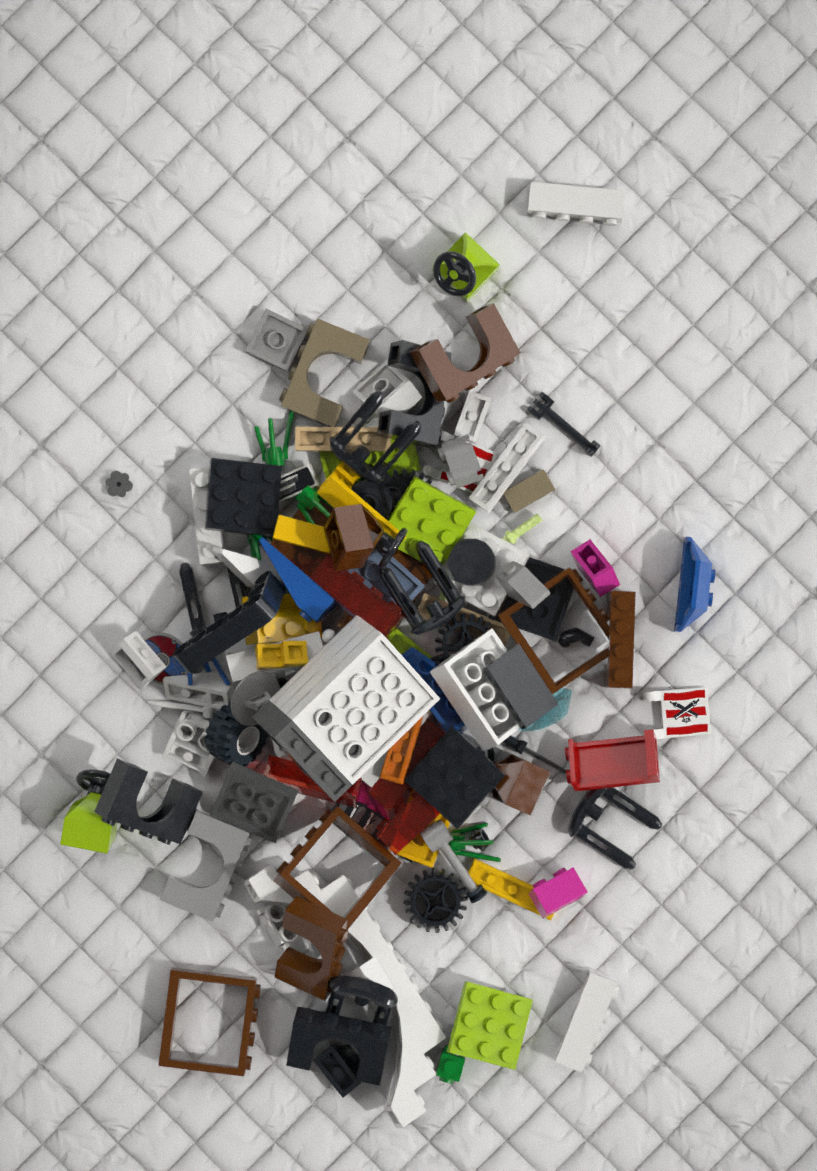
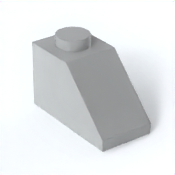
(522, 584)

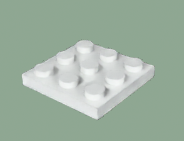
(489, 595)

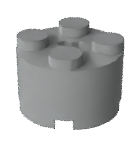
(461, 461)

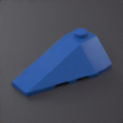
(307, 595)
(443, 709)

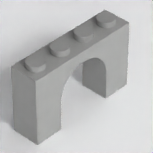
(208, 900)

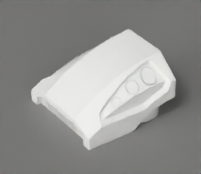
(188, 742)
(272, 920)

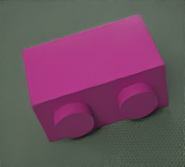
(595, 568)
(557, 892)

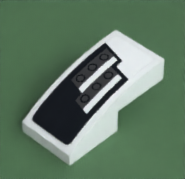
(296, 480)

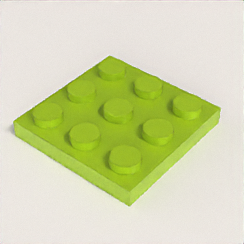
(430, 517)
(489, 1025)

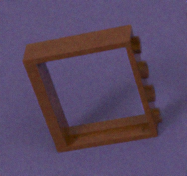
(599, 615)
(338, 816)
(248, 1037)

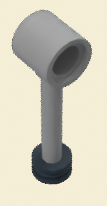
(438, 837)

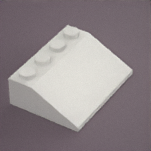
(472, 692)

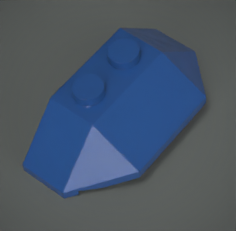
(694, 585)

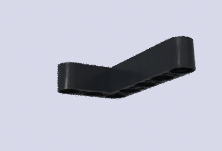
(235, 626)

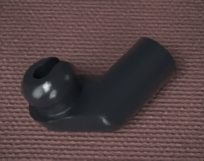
(573, 635)

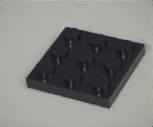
(242, 497)
(548, 615)
(455, 777)

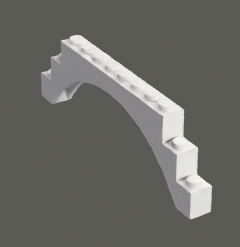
(413, 1023)

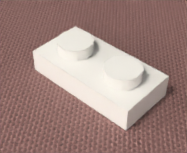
(472, 416)

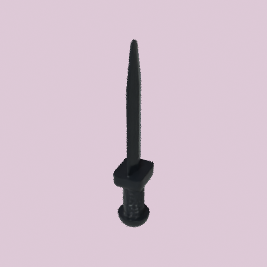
(520, 746)

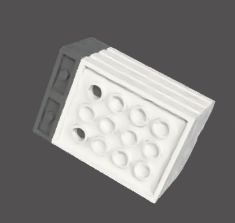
(346, 707)

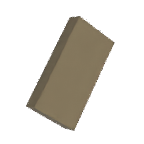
(528, 491)

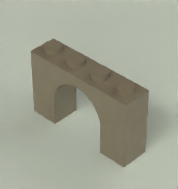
(323, 340)

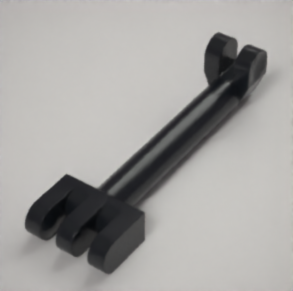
(544, 409)

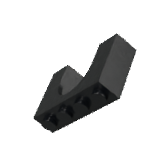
(394, 422)
(167, 822)
(367, 1037)

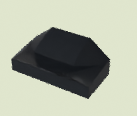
(340, 1067)

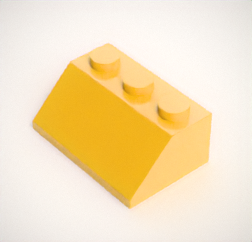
(284, 625)

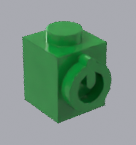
(449, 1066)

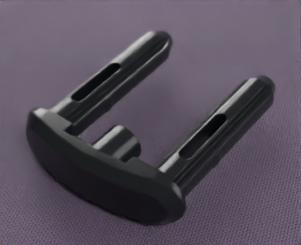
(356, 460)
(189, 587)
(438, 615)
(588, 807)
(363, 990)

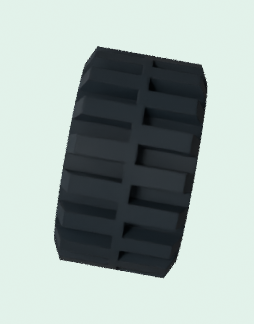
(233, 741)

